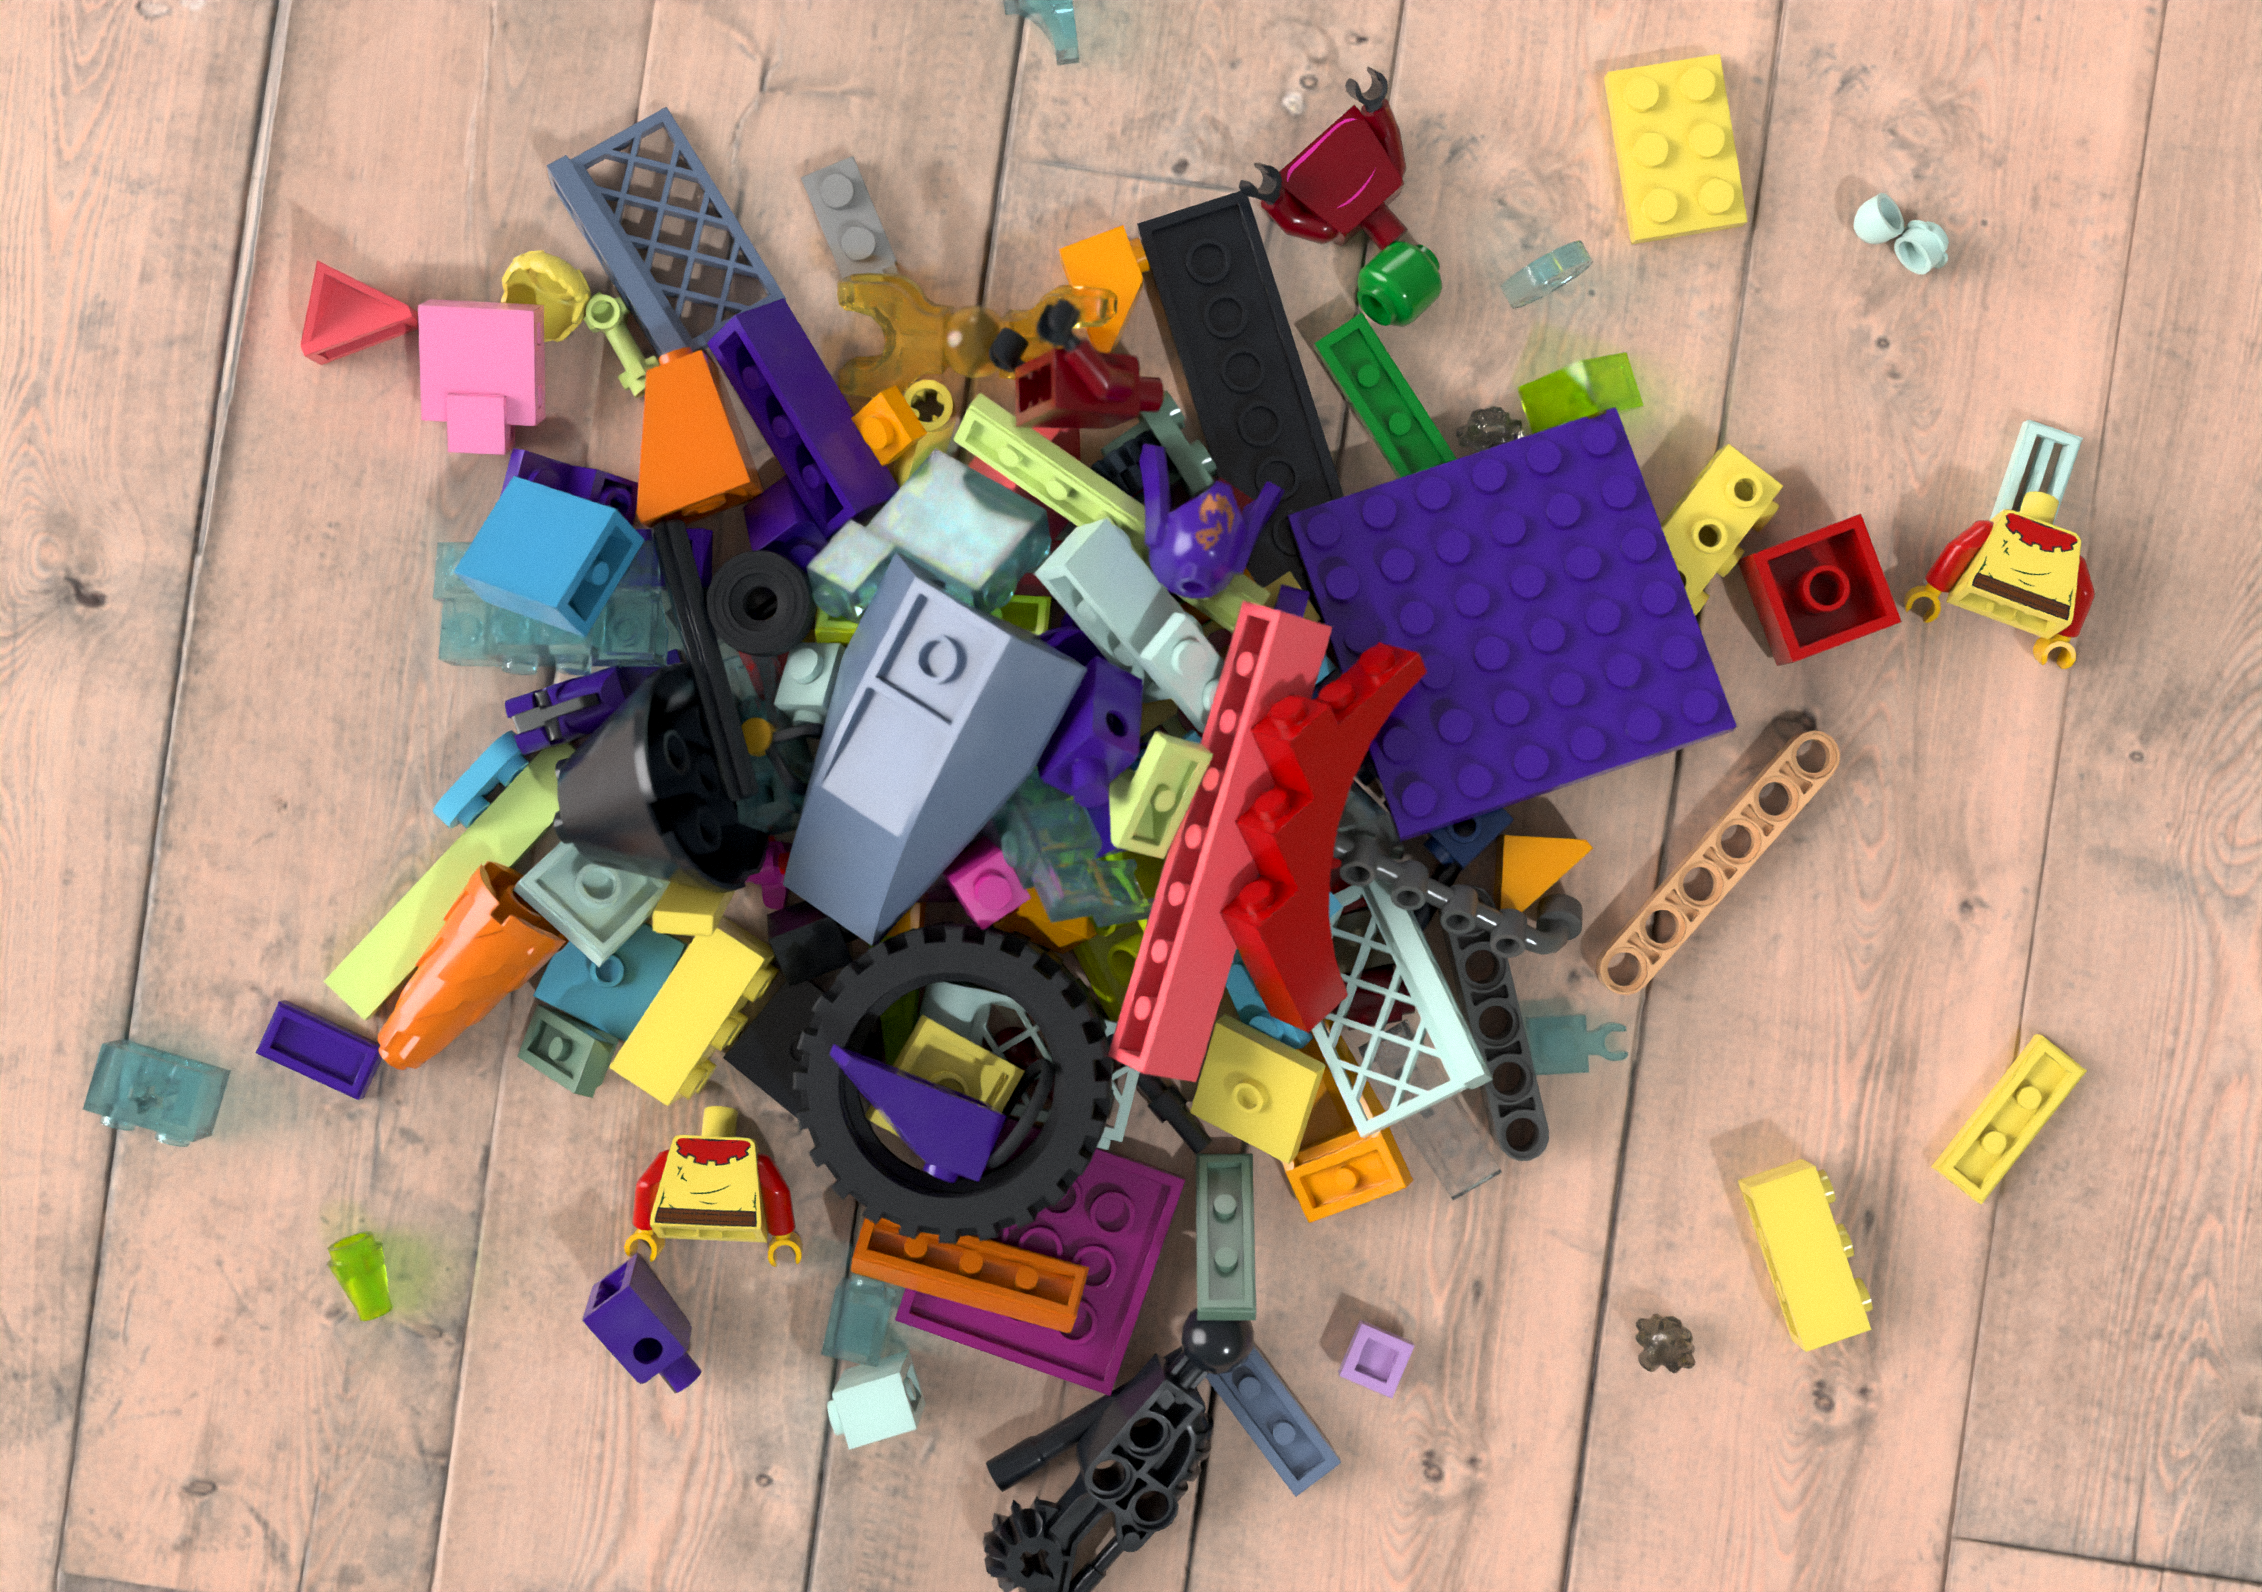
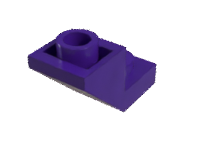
(575, 480)

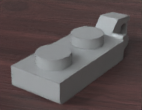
(849, 219)

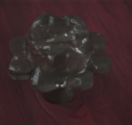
(1489, 429)
(1664, 1343)

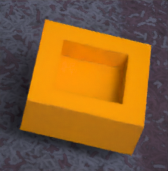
(889, 425)

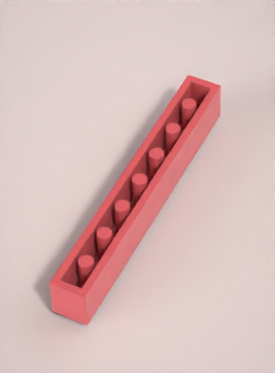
(1185, 941)

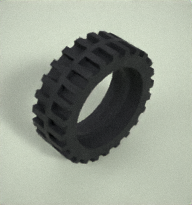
(893, 1187)

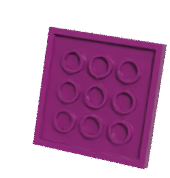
(1106, 1222)

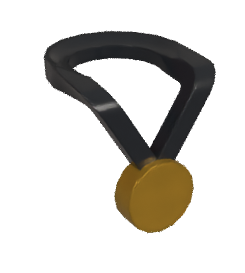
(762, 740)

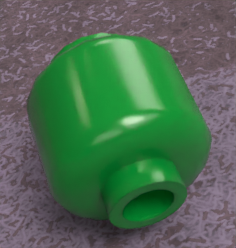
(1399, 284)

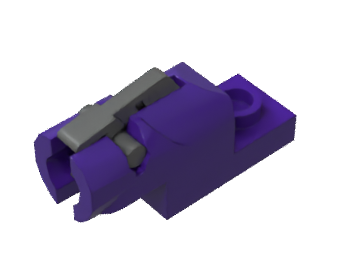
(574, 706)

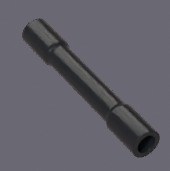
(1037, 1451)

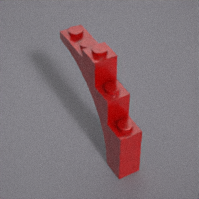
(1292, 831)

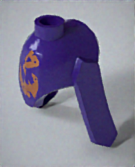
(1203, 541)

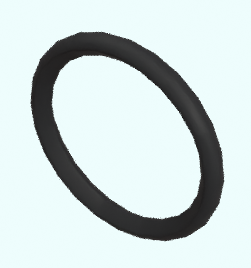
(1046, 1069)

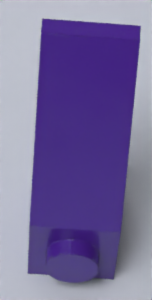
(935, 1122)

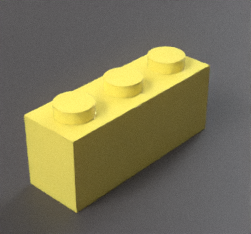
(1806, 1254)

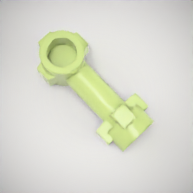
(611, 318)

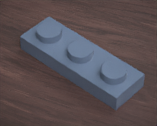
(1276, 1422)

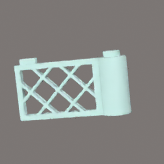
(966, 1011)

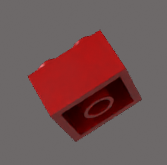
(1819, 590)

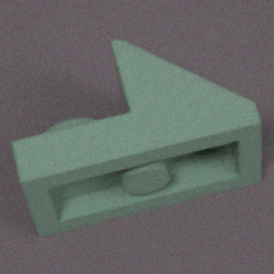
(568, 1050)

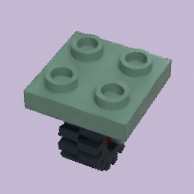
(1186, 462)

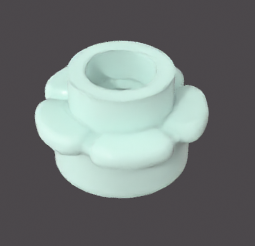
(1922, 247)

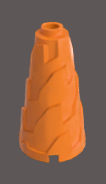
(474, 961)

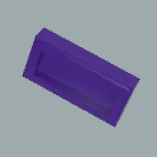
(320, 1050)

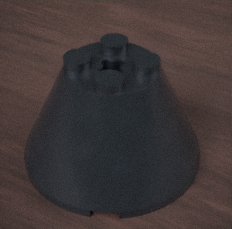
(650, 795)

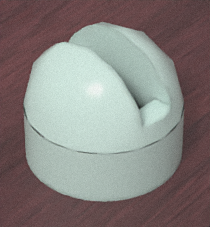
(1878, 220)

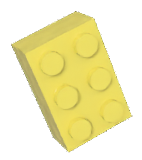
(697, 1013)

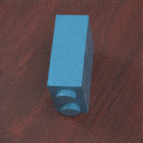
(549, 555)

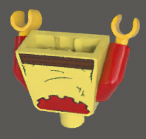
(2018, 574)
(714, 1191)

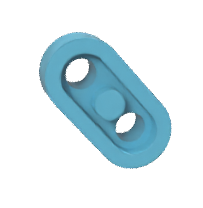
(468, 795)

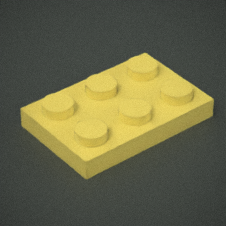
(1675, 149)

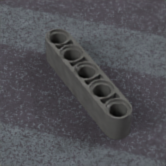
(1507, 1046)

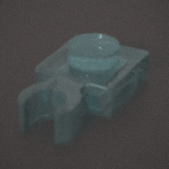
(1563, 1044)

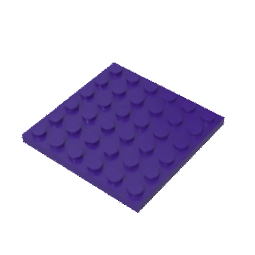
(1539, 618)

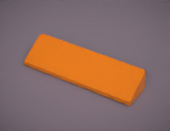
(974, 1273)

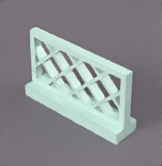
(1428, 994)

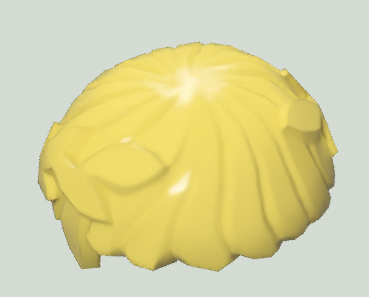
(548, 282)

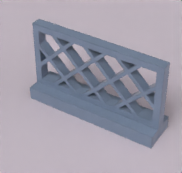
(617, 249)

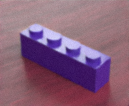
(802, 416)

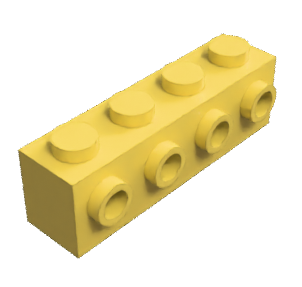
(1715, 517)

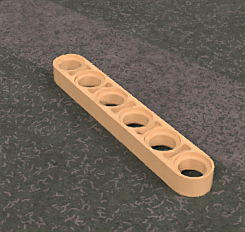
(1724, 869)

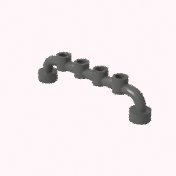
(1557, 917)

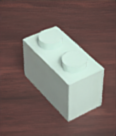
(877, 1401)

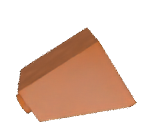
(691, 443)

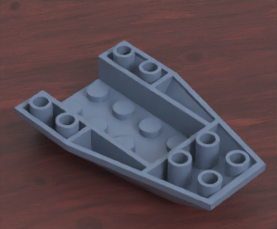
(919, 747)

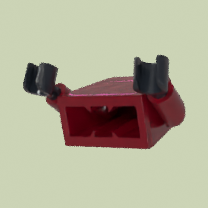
(1342, 176)
(1076, 382)

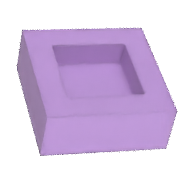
(1376, 1358)

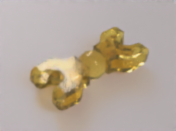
(932, 336)

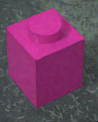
(984, 883)

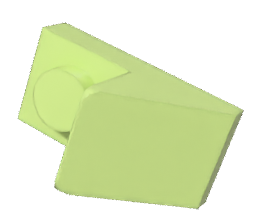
(1154, 799)

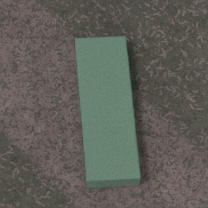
(1225, 1237)

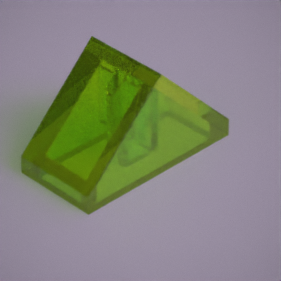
(1580, 391)

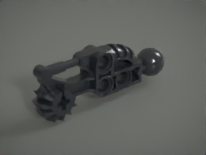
(1040, 1543)

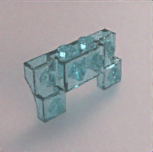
(626, 633)
(1055, 851)

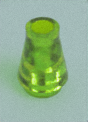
(361, 1273)

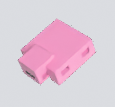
(482, 371)

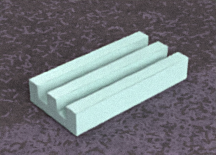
(2019, 459)

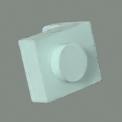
(809, 681)

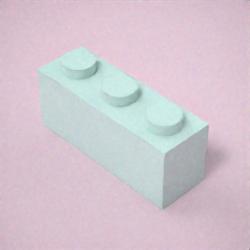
(1111, 597)

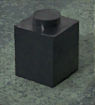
(808, 942)

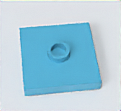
(619, 989)

